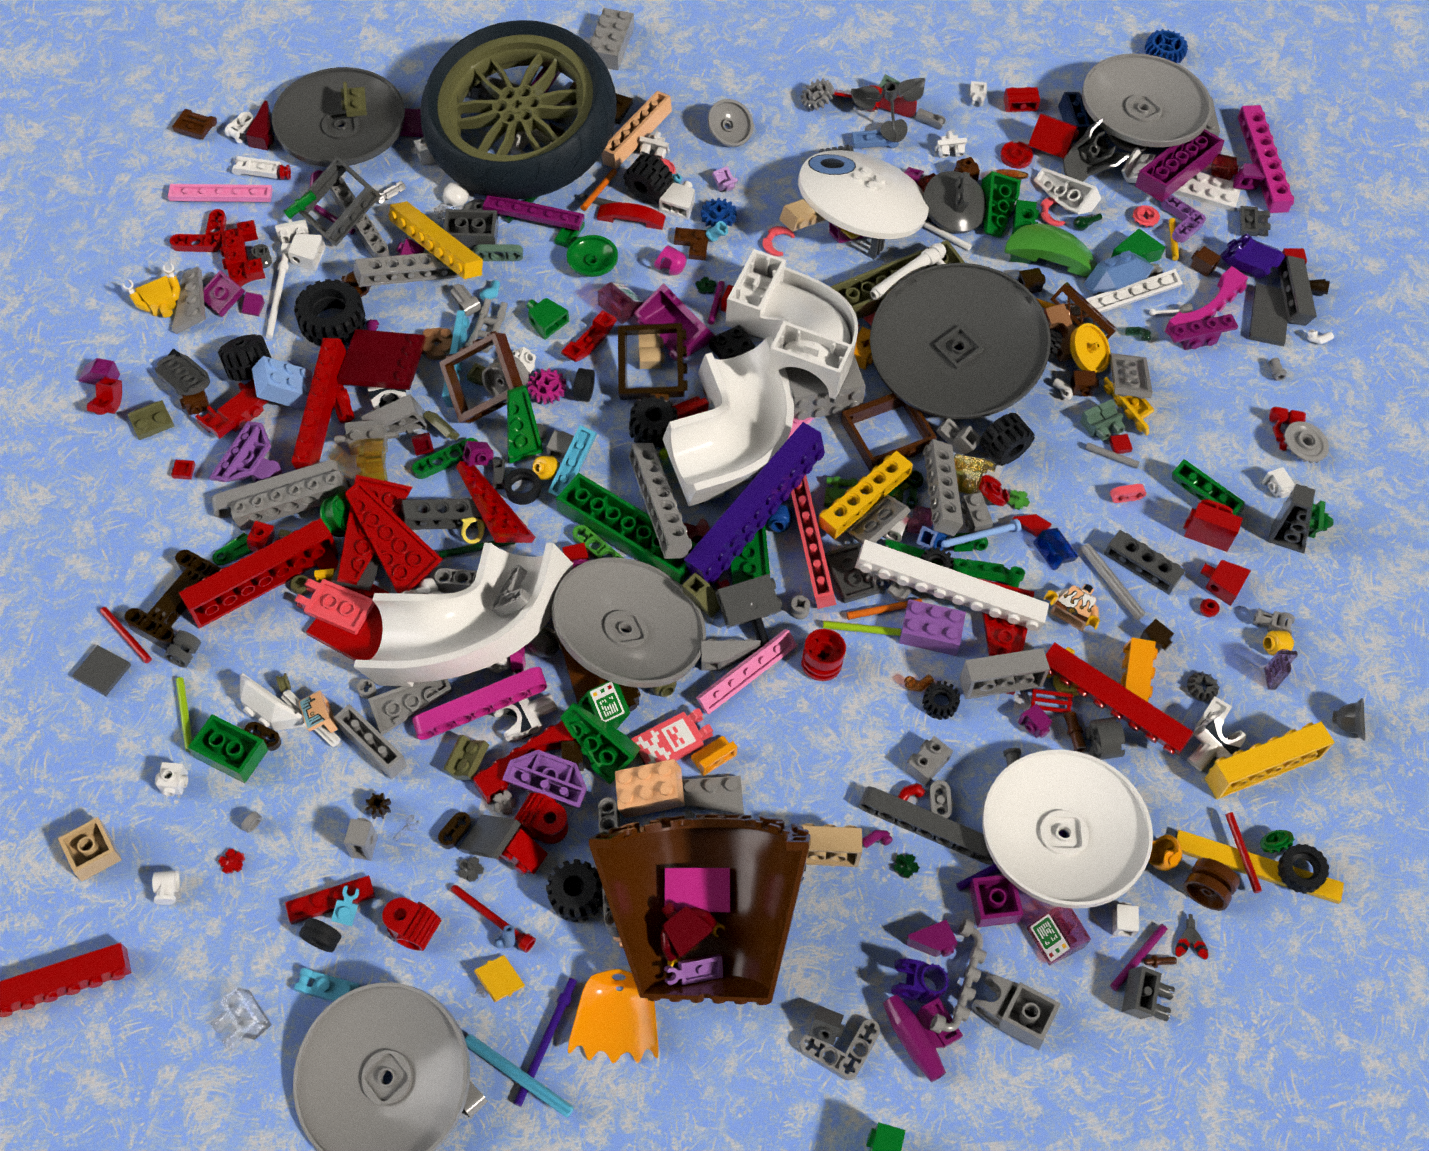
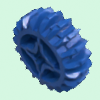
(1166, 45)

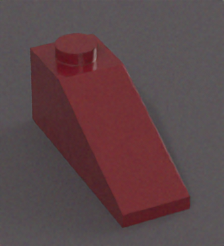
(261, 132)

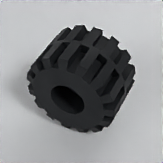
(648, 178)
(241, 355)
(650, 420)
(1007, 439)
(570, 879)

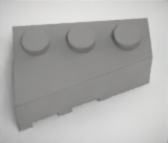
(400, 415)

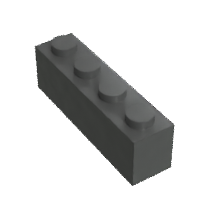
(1296, 290)

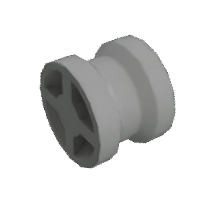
(797, 611)

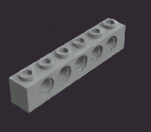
(400, 269)
(943, 487)
(287, 499)

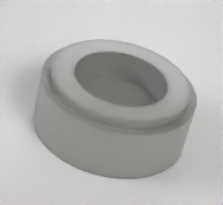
(251, 822)

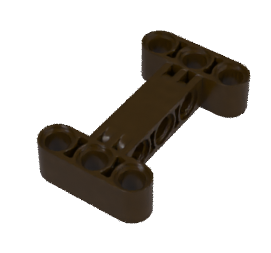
(170, 605)

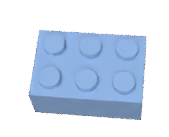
(282, 382)

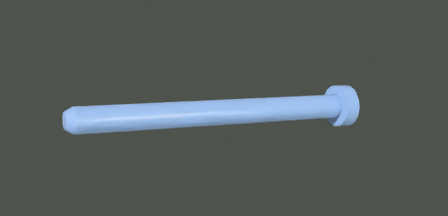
(1014, 526)

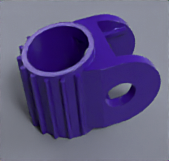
(915, 986)

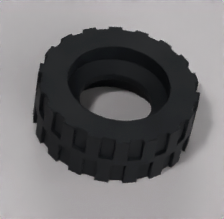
(1314, 857)

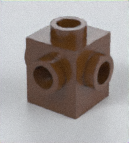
(968, 165)

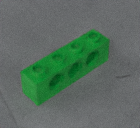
(1024, 214)
(1205, 487)

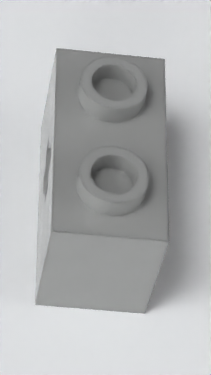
(360, 839)

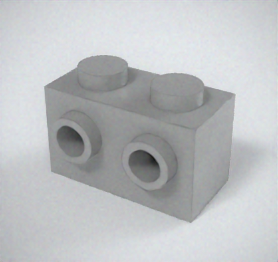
(975, 513)
(929, 760)

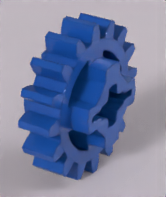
(718, 211)

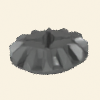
(1197, 691)

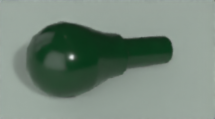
(1084, 222)

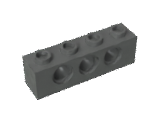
(438, 513)
(1149, 570)

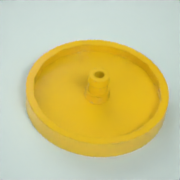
(1090, 348)

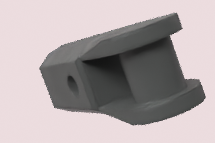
(498, 475)

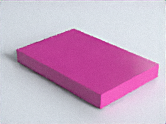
(698, 887)

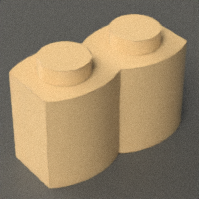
(649, 351)

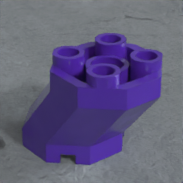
(1252, 256)

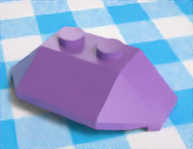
(243, 455)
(549, 776)

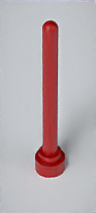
(524, 941)

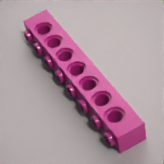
(1265, 157)

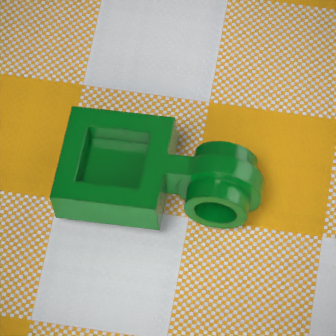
(979, 544)

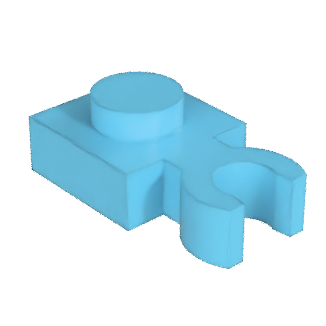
(345, 909)

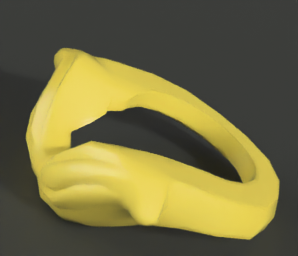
(481, 527)

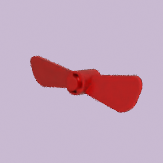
(901, 106)

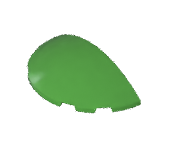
(1053, 245)

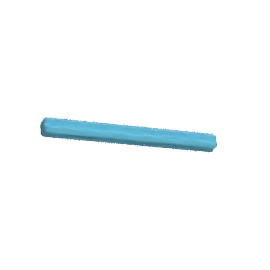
(519, 1076)

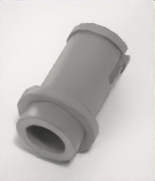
(1277, 370)

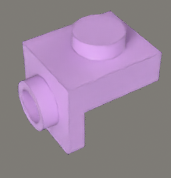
(724, 179)

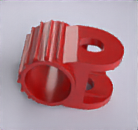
(537, 813)
(415, 928)

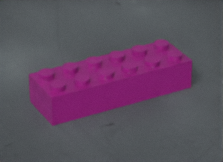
(1178, 165)

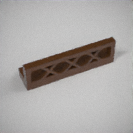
(1084, 306)

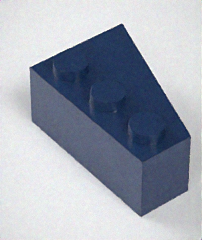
(1074, 112)

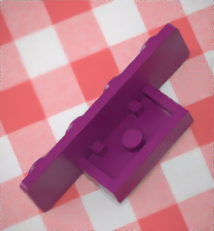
(1202, 332)

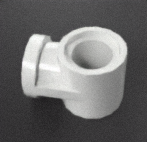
(164, 886)

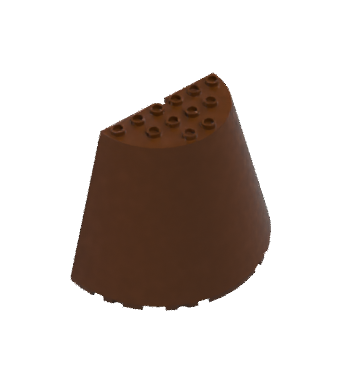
(764, 887)

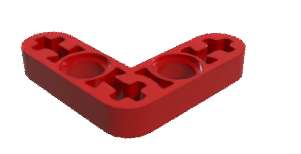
(183, 242)

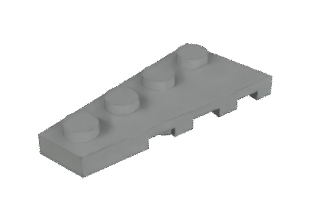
(190, 304)
(404, 702)
(714, 794)

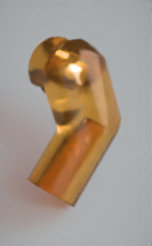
(916, 685)

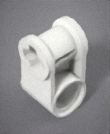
(240, 127)

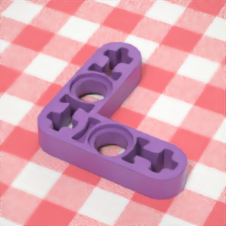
(1175, 207)

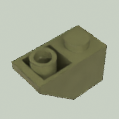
(702, 594)

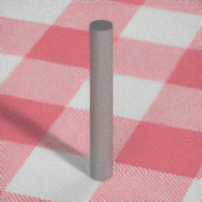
(1112, 455)

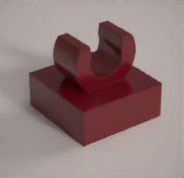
(422, 443)

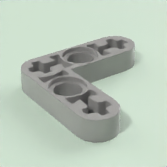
(510, 596)
(841, 1058)

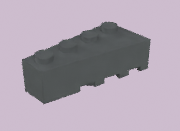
(1294, 519)

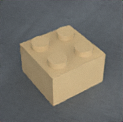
(89, 849)

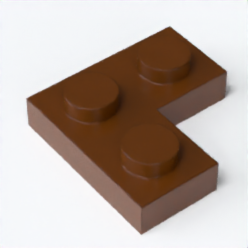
(695, 239)

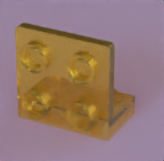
(970, 471)

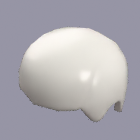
(455, 194)

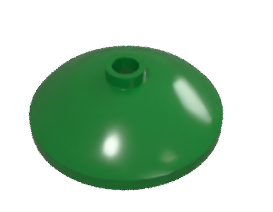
(592, 255)

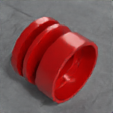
(823, 654)

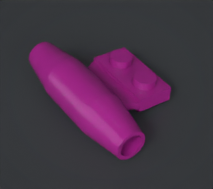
(916, 1034)

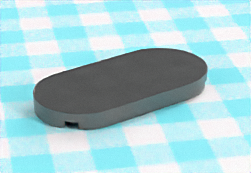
(182, 375)

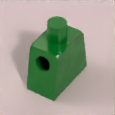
(546, 316)

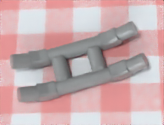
(477, 332)

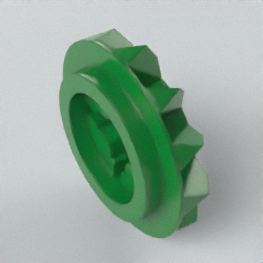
(1270, 844)

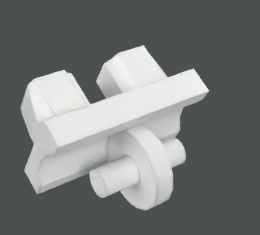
(950, 142)
(654, 143)
(287, 230)

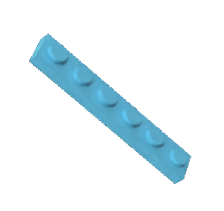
(458, 340)

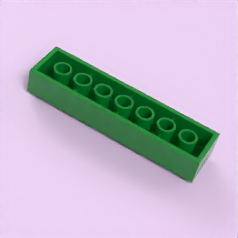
(618, 524)

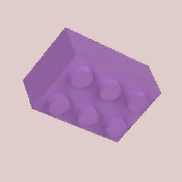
(932, 627)

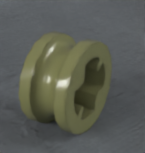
(283, 682)

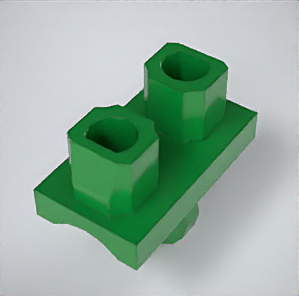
(1319, 520)

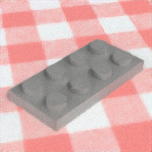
(1130, 376)

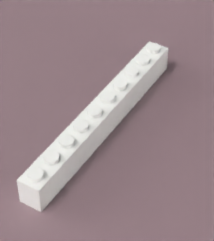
(952, 585)

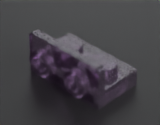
(1279, 668)

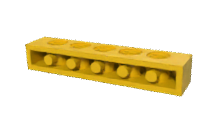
(887, 481)

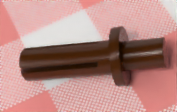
(1155, 961)

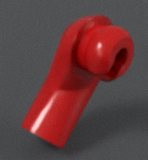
(913, 789)

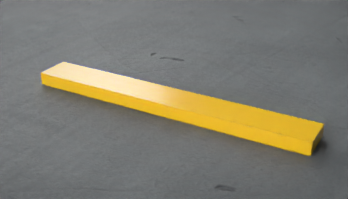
(1264, 867)

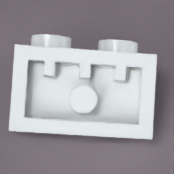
(1135, 164)

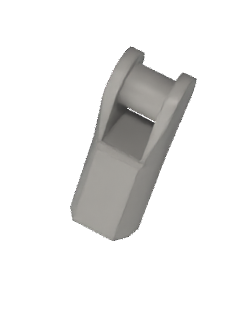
(929, 118)

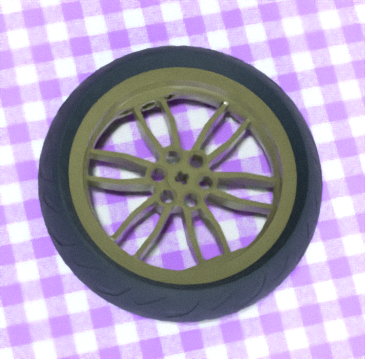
(518, 109)

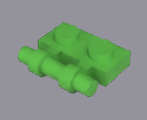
(832, 494)

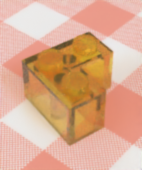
(372, 458)

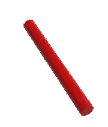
(125, 634)
(1243, 852)

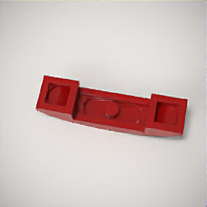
(631, 212)
(591, 338)

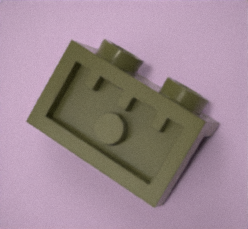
(354, 100)
(150, 420)
(465, 758)

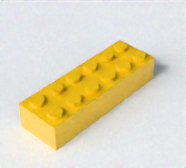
(1268, 759)

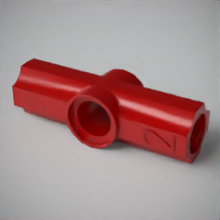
(342, 405)

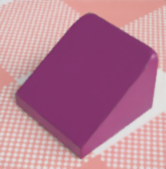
(252, 304)

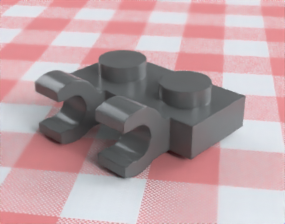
(1249, 221)

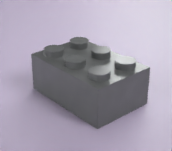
(472, 226)

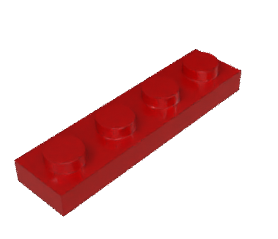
(325, 900)

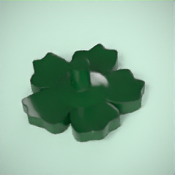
(705, 286)
(906, 865)

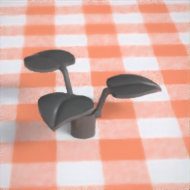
(868, 96)

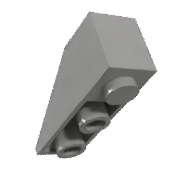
(722, 654)

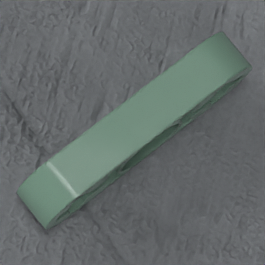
(510, 252)

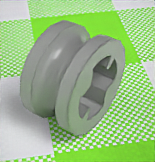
(371, 691)

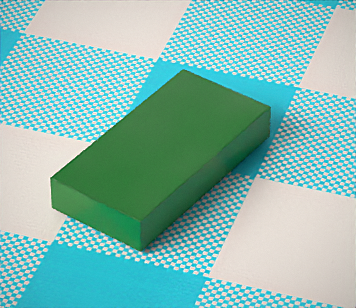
(567, 236)

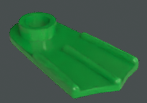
(233, 550)

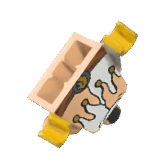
(1075, 606)

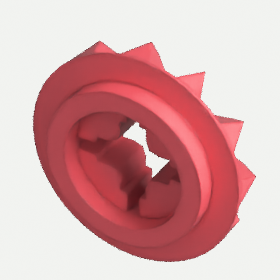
(1151, 213)

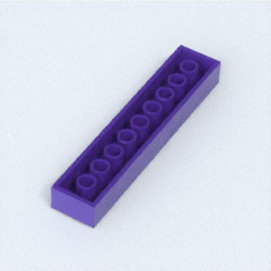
(756, 504)

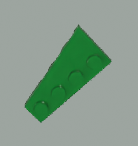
(522, 430)

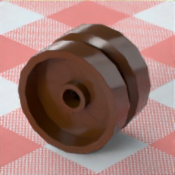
(1211, 884)

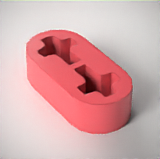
(1128, 493)

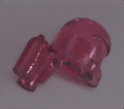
(921, 516)

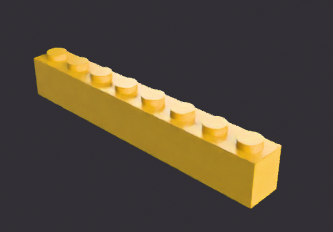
(436, 240)

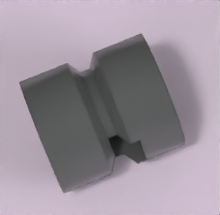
(182, 649)

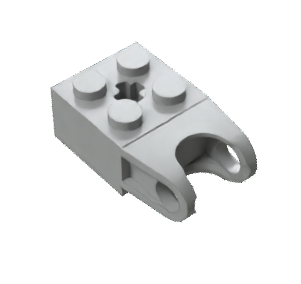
(1014, 1006)

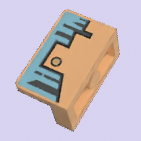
(317, 711)

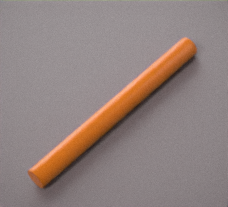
(598, 190)
(878, 609)

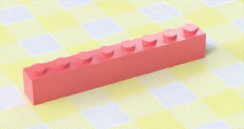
(813, 545)

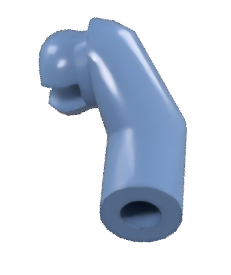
(507, 939)

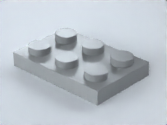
(878, 520)

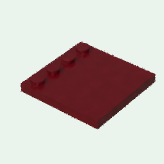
(382, 359)

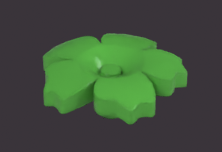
(1019, 499)

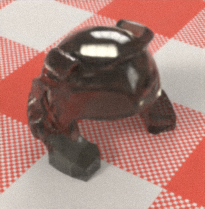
(545, 643)

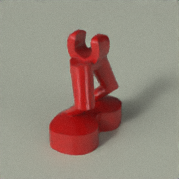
(1281, 415)

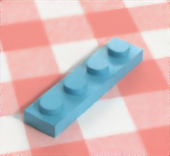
(573, 459)

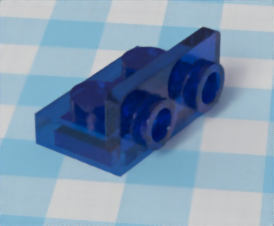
(1054, 548)

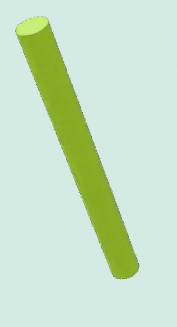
(861, 628)
(183, 706)

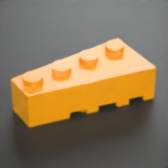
(1139, 666)

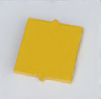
(499, 978)

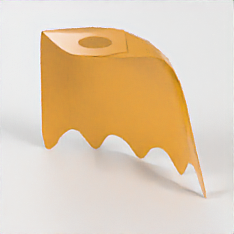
(624, 1030)

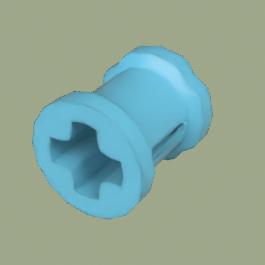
(718, 230)

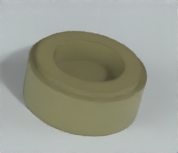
(297, 584)

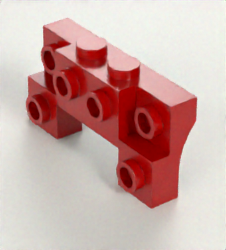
(235, 253)
(234, 413)

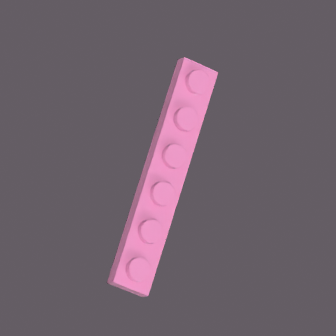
(220, 193)
(746, 671)

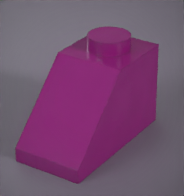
(1248, 177)
(98, 370)
(933, 940)

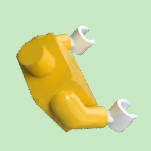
(156, 296)

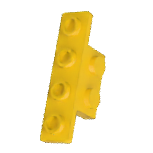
(1134, 407)

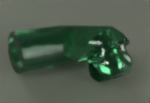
(1145, 333)

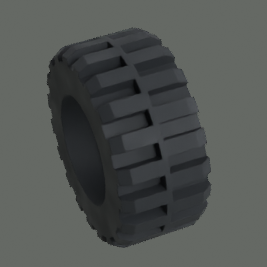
(323, 297)

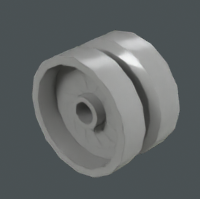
(494, 378)

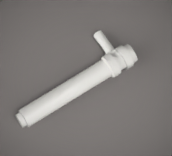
(927, 258)

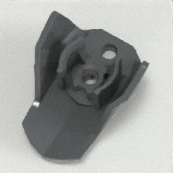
(1091, 155)

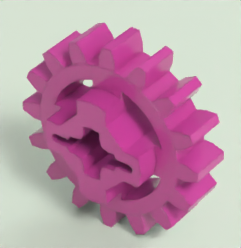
(547, 386)

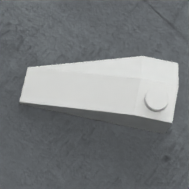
(1068, 192)

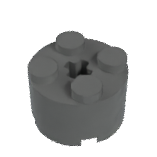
(1105, 738)

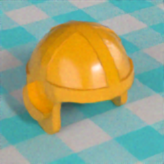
(1165, 853)

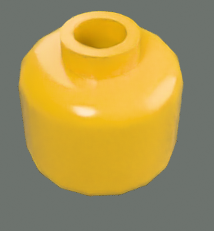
(545, 467)
(1277, 641)

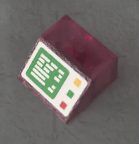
(619, 301)
(1058, 934)

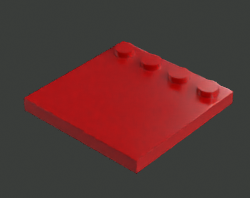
(356, 647)

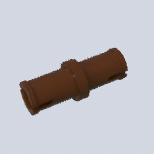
(1075, 731)

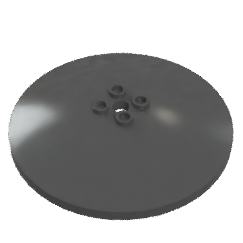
(311, 111)

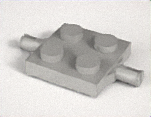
(364, 430)

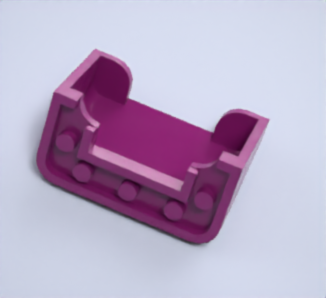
(667, 308)

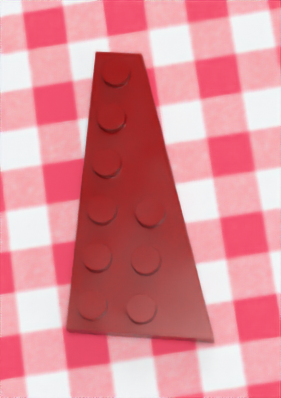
(496, 513)
(356, 547)
(399, 548)

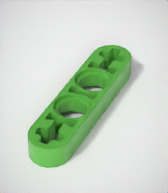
(591, 537)

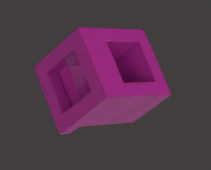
(477, 453)
(1036, 721)

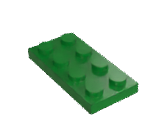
(752, 561)

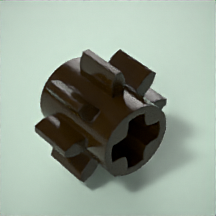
(375, 800)

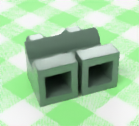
(1102, 419)

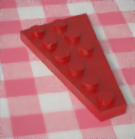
(1000, 634)

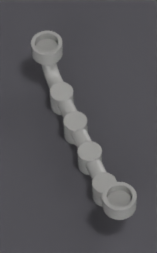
(971, 975)

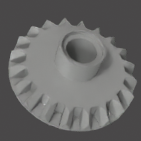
(1306, 442)

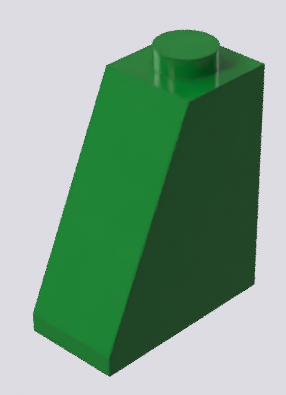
(1142, 245)

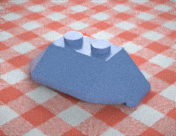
(1118, 272)

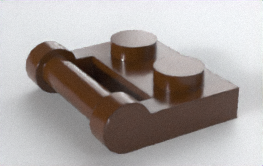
(194, 124)

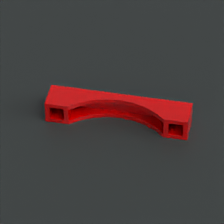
(490, 781)

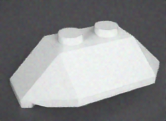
(267, 707)

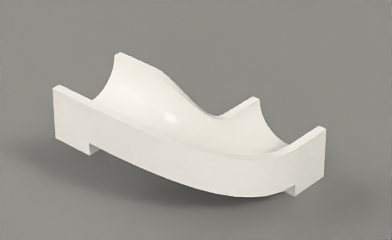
(805, 317)
(742, 433)
(457, 631)

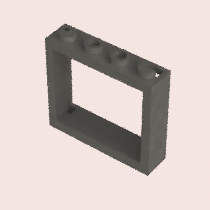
(355, 210)

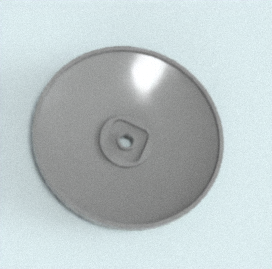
(1147, 100)
(635, 596)
(351, 1048)

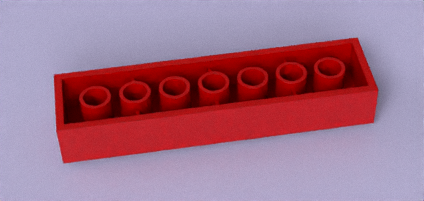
(258, 573)

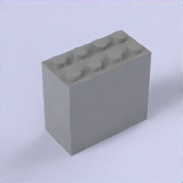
(812, 396)

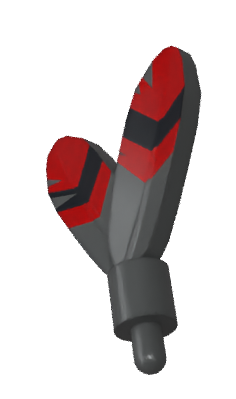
(1192, 937)

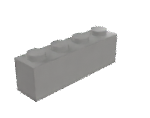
(370, 741)

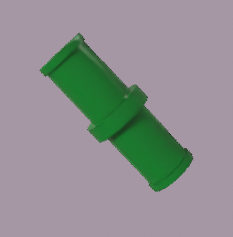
(300, 204)

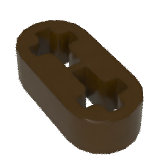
(265, 732)
(451, 827)

